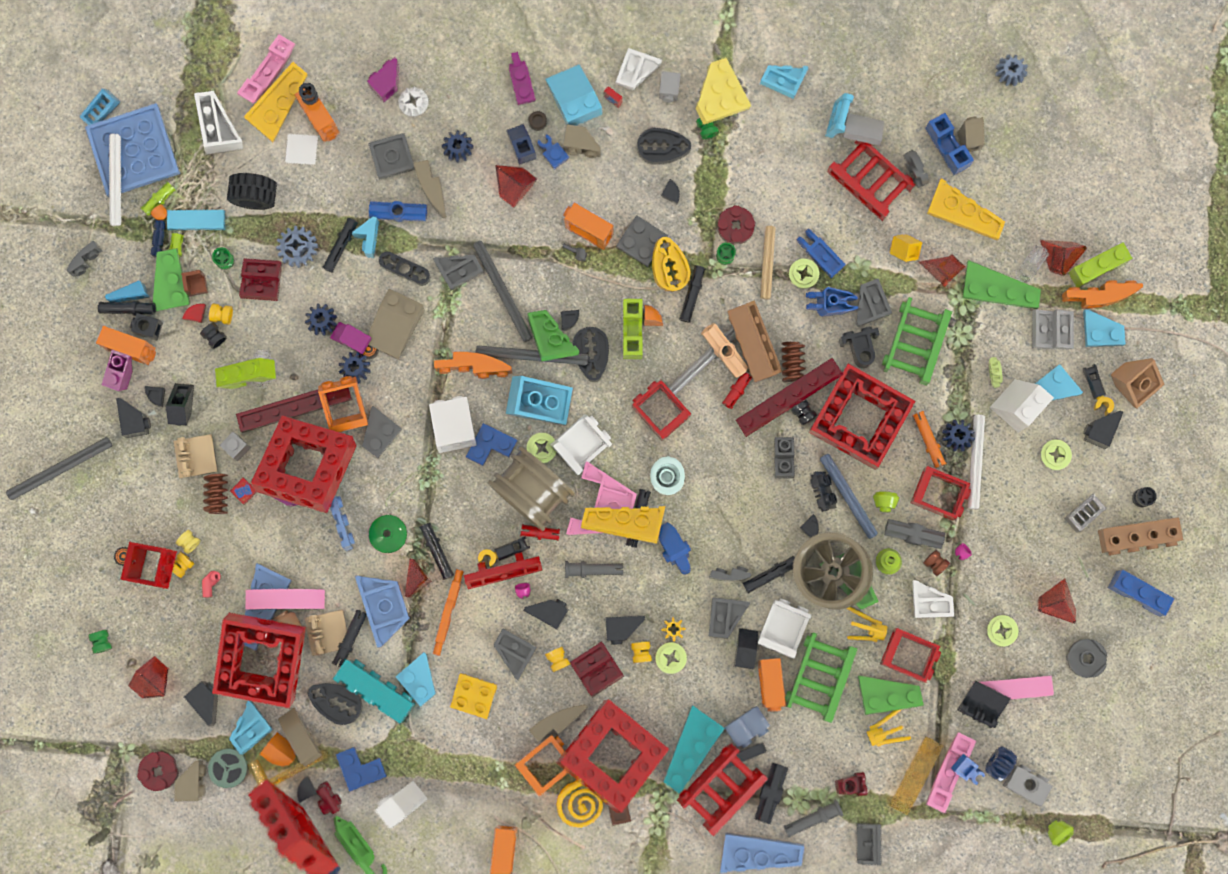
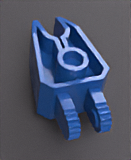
(831, 302)
(674, 548)

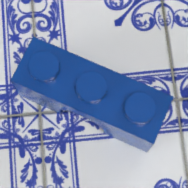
(941, 132)
(1134, 588)

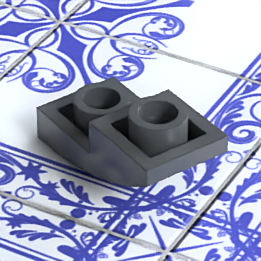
(79, 263)
(784, 457)
(737, 574)

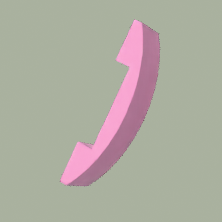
(268, 70)
(285, 599)
(1023, 687)
(946, 778)

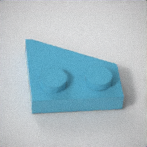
(784, 79)
(1102, 331)
(1059, 384)
(418, 680)
(250, 729)

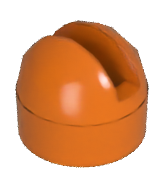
(159, 212)

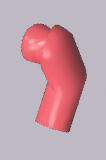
(208, 582)

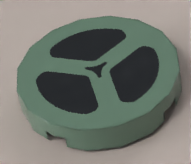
(227, 768)

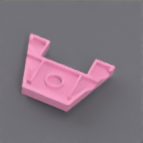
(610, 494)

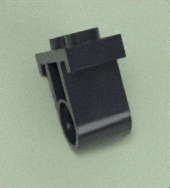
(861, 343)

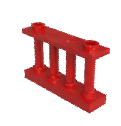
(866, 196)
(729, 806)

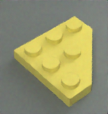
(721, 93)

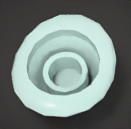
(667, 475)

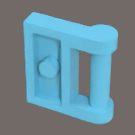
(838, 115)

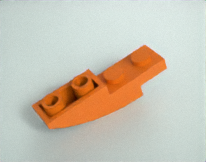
(1109, 294)
(480, 363)

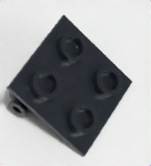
(822, 482)
(983, 704)

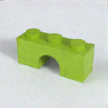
(1100, 264)
(632, 328)
(238, 374)

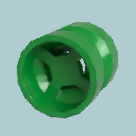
(707, 130)
(725, 253)
(220, 255)
(100, 641)

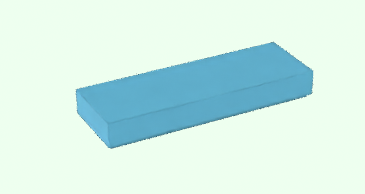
(196, 219)

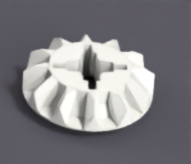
(421, 103)

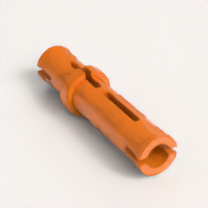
(929, 439)

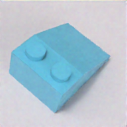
(574, 96)
(539, 400)

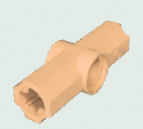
(731, 359)

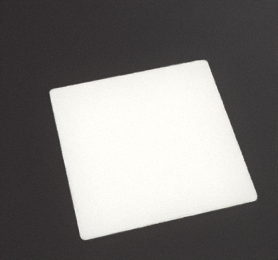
(301, 149)

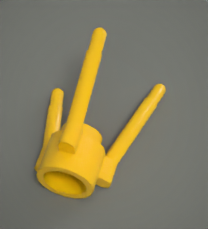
(876, 630)
(877, 735)

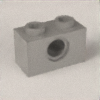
(1037, 793)

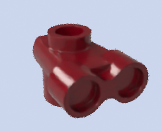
(855, 785)
(330, 802)

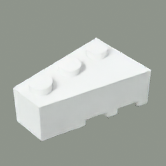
(215, 126)
(400, 805)

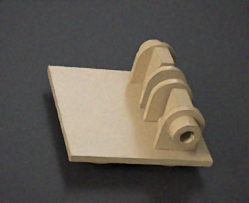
(195, 456)
(325, 632)

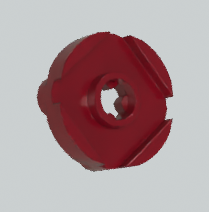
(736, 235)
(154, 760)

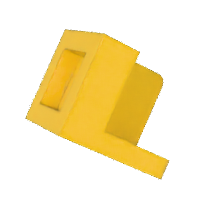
(905, 247)

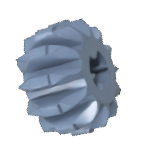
(1014, 64)

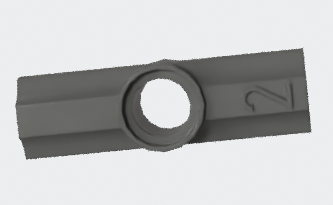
(914, 534)

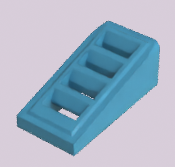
(99, 98)
(130, 292)

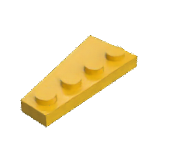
(965, 212)

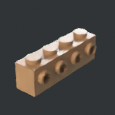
(754, 341)
(1140, 535)

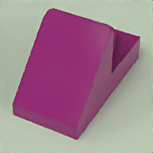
(350, 337)

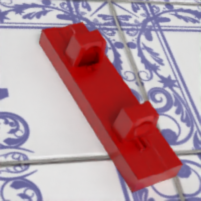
(503, 572)

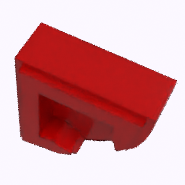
(195, 313)

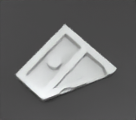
(636, 68)
(931, 602)

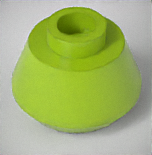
(885, 501)
(883, 560)
(1060, 832)

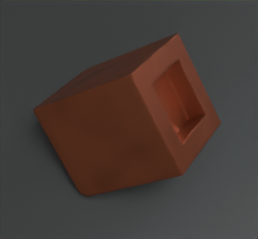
(194, 283)

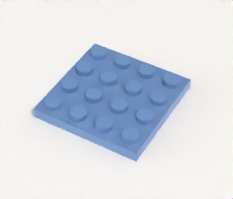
(144, 148)

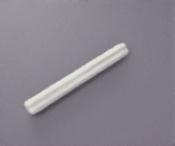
(115, 179)
(976, 461)

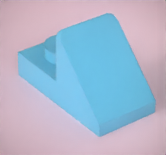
(369, 232)

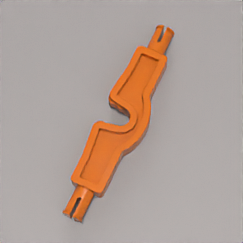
(446, 615)

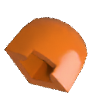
(652, 316)
(278, 751)

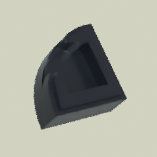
(671, 192)
(569, 318)
(155, 395)
(810, 527)
(305, 789)

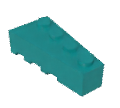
(374, 690)
(694, 743)

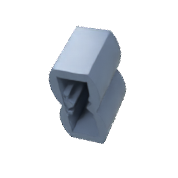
(747, 727)

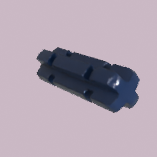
(158, 237)

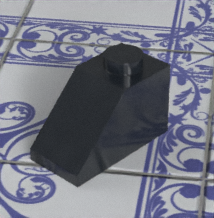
(180, 404)
(132, 421)
(1103, 430)
(549, 612)
(621, 628)
(746, 649)
(204, 702)

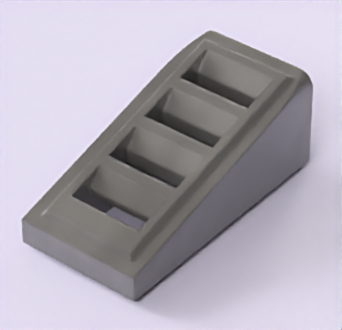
(1072, 520)

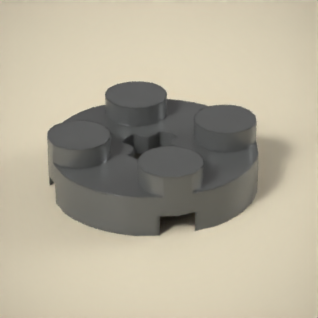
(915, 166)
(1098, 659)

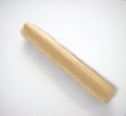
(767, 268)

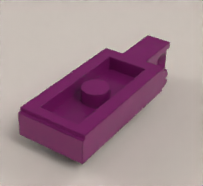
(521, 80)

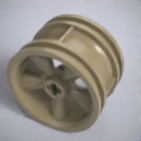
(531, 488)
(822, 545)

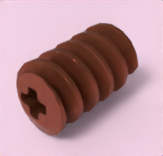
(793, 359)
(215, 493)

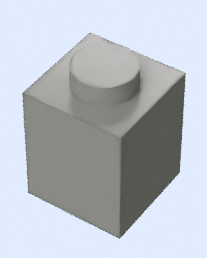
(669, 86)
(235, 446)

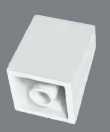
(1021, 404)

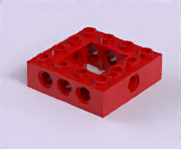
(874, 391)
(318, 494)
(235, 683)
(578, 765)
(287, 817)

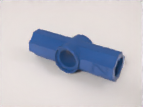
(410, 212)

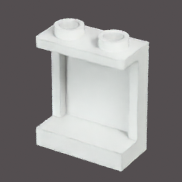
(452, 424)
(581, 443)
(784, 628)

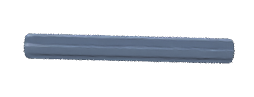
(848, 496)

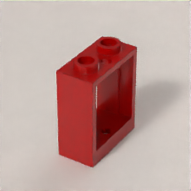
(675, 423)
(922, 486)
(137, 552)
(891, 648)

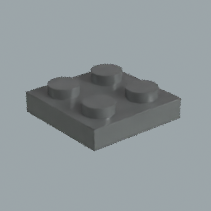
(391, 156)
(640, 240)

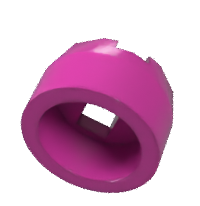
(964, 551)
(523, 589)

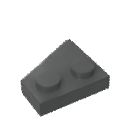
(458, 269)
(872, 303)
(379, 432)
(725, 616)
(514, 652)

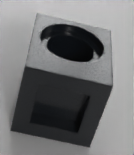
(153, 330)

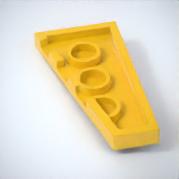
(274, 105)
(636, 524)

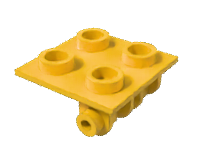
(473, 696)

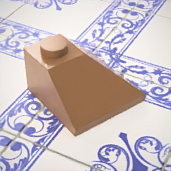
(1138, 380)

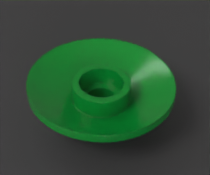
(397, 536)

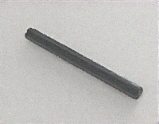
(502, 291)
(526, 354)
(59, 468)

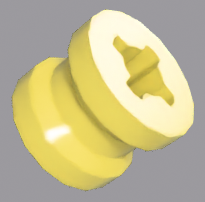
(188, 541)

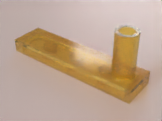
(260, 775)
(916, 775)

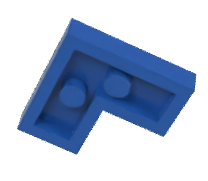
(488, 440)
(355, 773)

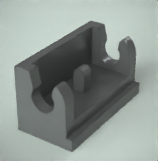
(869, 844)

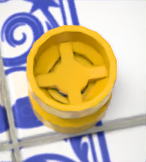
(220, 313)
(184, 561)
(639, 656)
(556, 657)

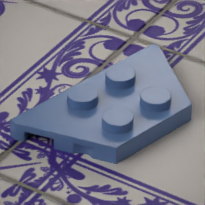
(383, 607)

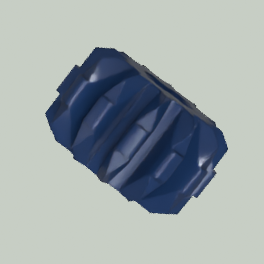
(463, 141)
(323, 326)
(351, 362)
(959, 428)
(1001, 763)

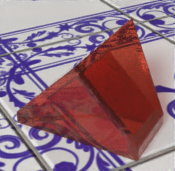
(513, 183)
(1062, 255)
(943, 268)
(416, 579)
(1058, 602)
(150, 679)

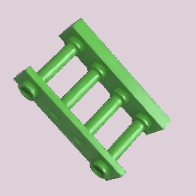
(929, 355)
(840, 674)

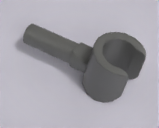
(580, 252)

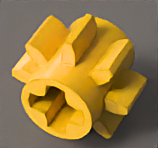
(677, 625)

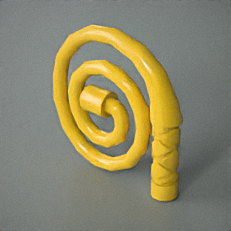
(581, 807)

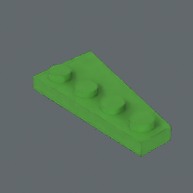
(994, 287)

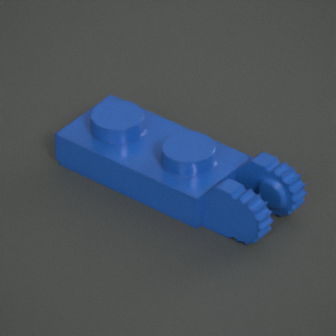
(822, 254)

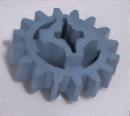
(292, 243)

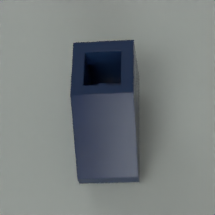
(521, 144)

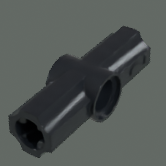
(771, 793)

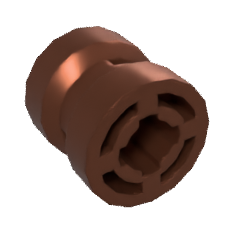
(936, 563)

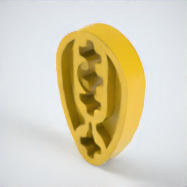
(680, 265)

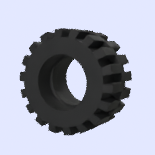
(251, 191)

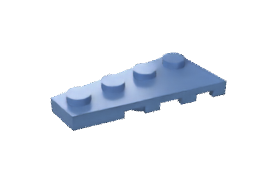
(342, 522)
(265, 579)
(758, 853)

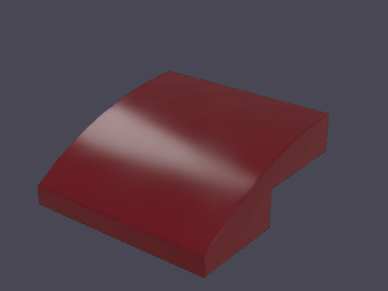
(260, 279)
(596, 669)

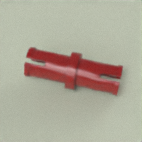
(737, 390)
(537, 533)

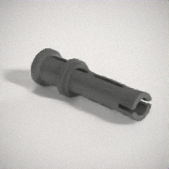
(583, 569)
(822, 814)

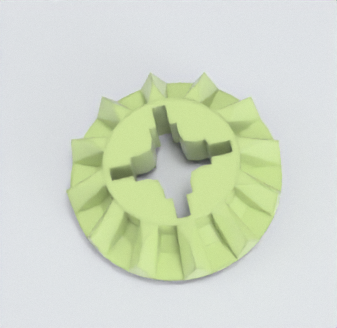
(812, 271)
(995, 372)
(541, 438)
(1063, 450)
(1006, 622)
(673, 667)

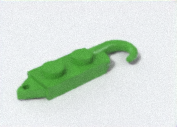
(355, 845)

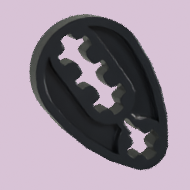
(661, 156)
(602, 349)
(331, 713)

